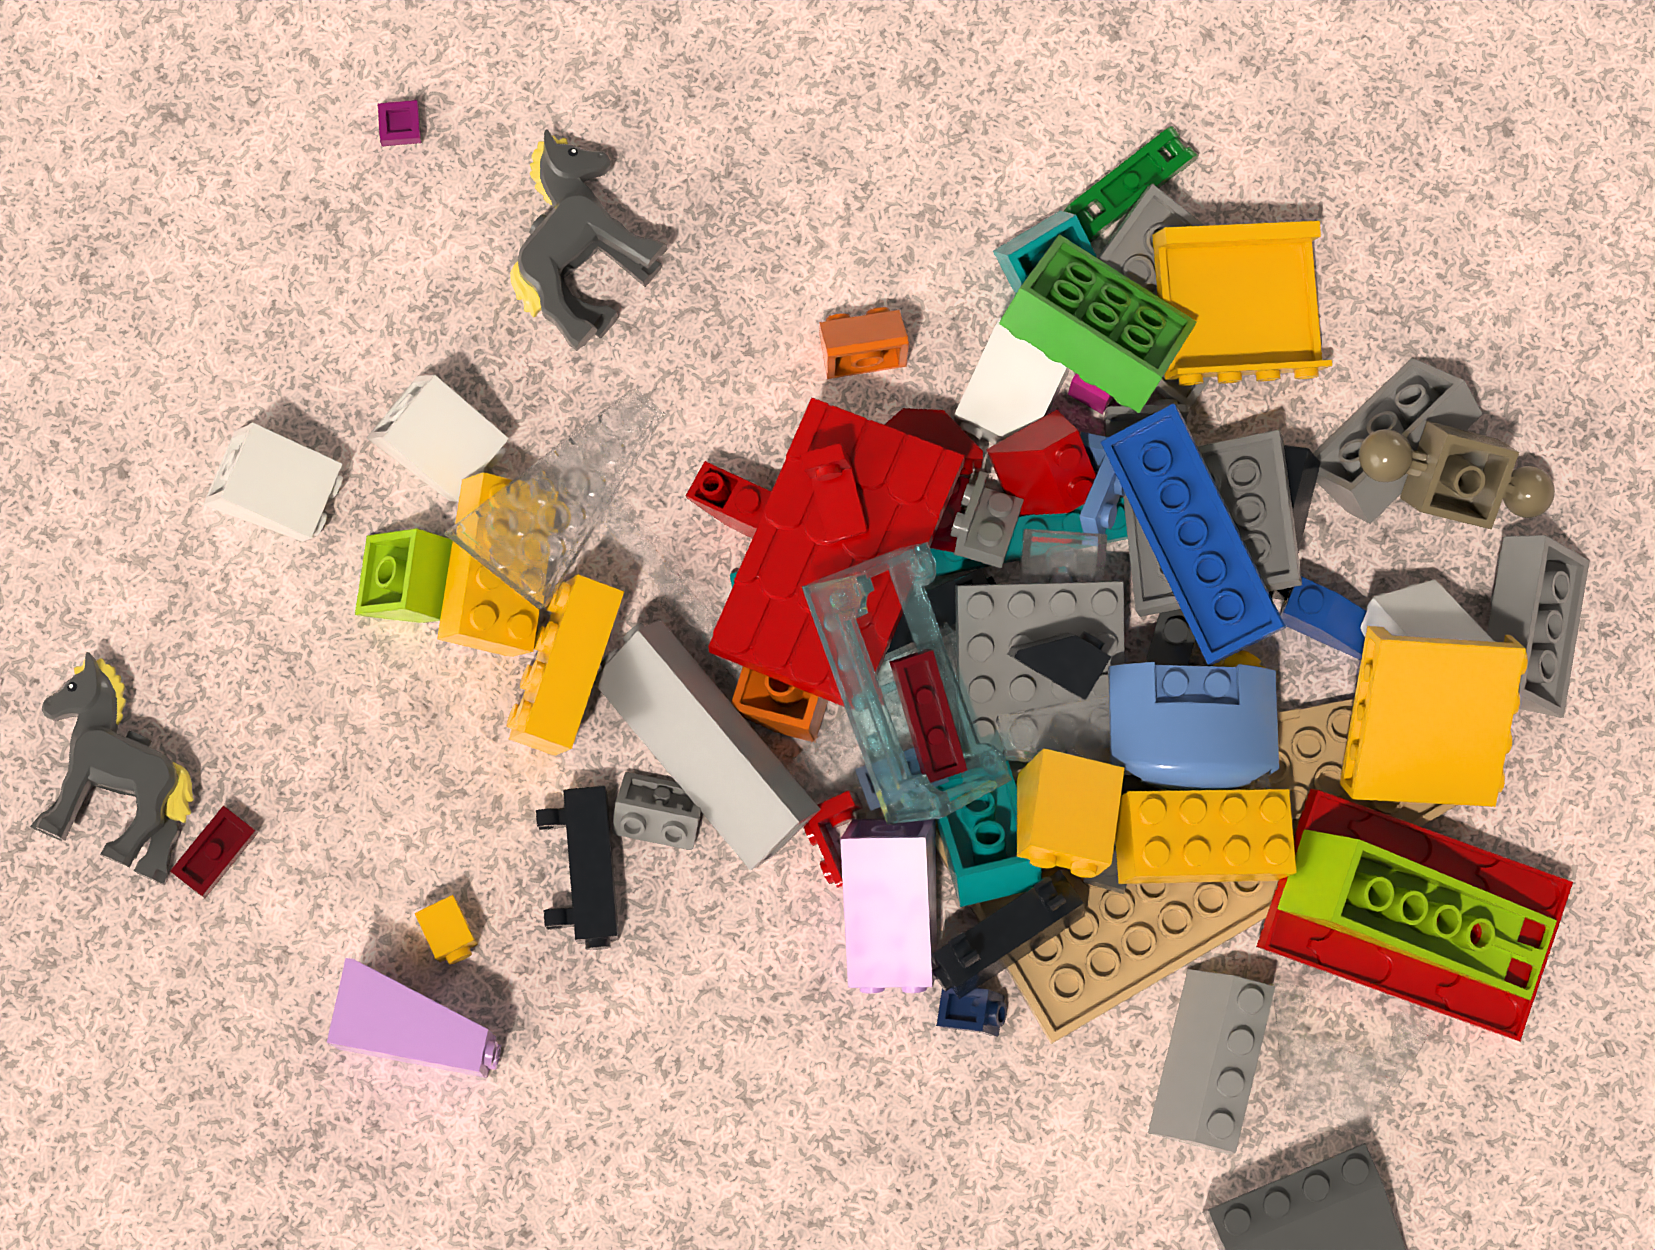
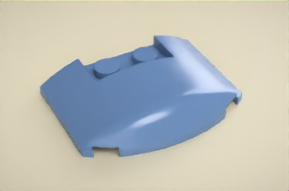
(1193, 724)

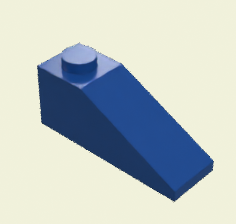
(1325, 617)

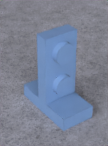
(1100, 506)

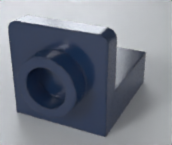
(976, 1012)

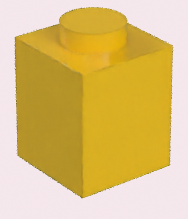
(447, 930)

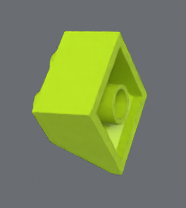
(404, 576)

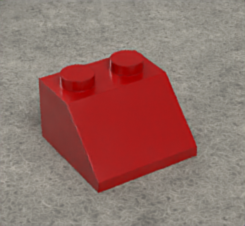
(1044, 466)

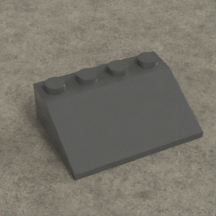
(1316, 1208)

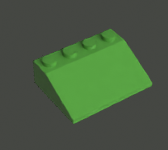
(1097, 323)

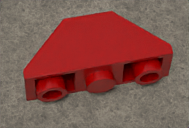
(941, 430)
(729, 498)

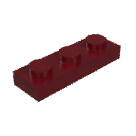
(928, 715)

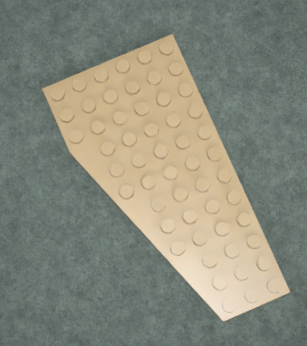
(1161, 927)

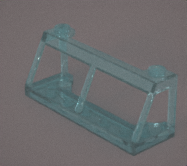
(835, 606)

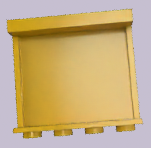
(1249, 297)
(1432, 719)

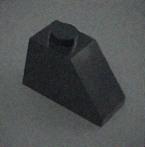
(1065, 660)

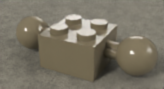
(1457, 474)

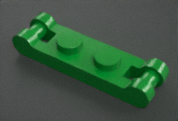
(1125, 184)

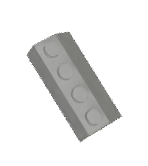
(1403, 405)
(1540, 605)
(1211, 1060)

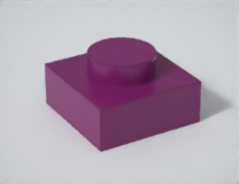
(399, 123)

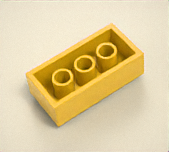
(477, 604)
(565, 665)
(1204, 836)

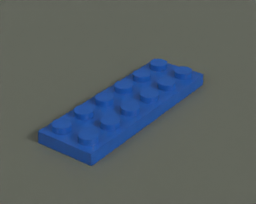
(1192, 534)

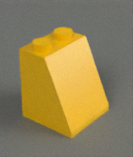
(1068, 812)

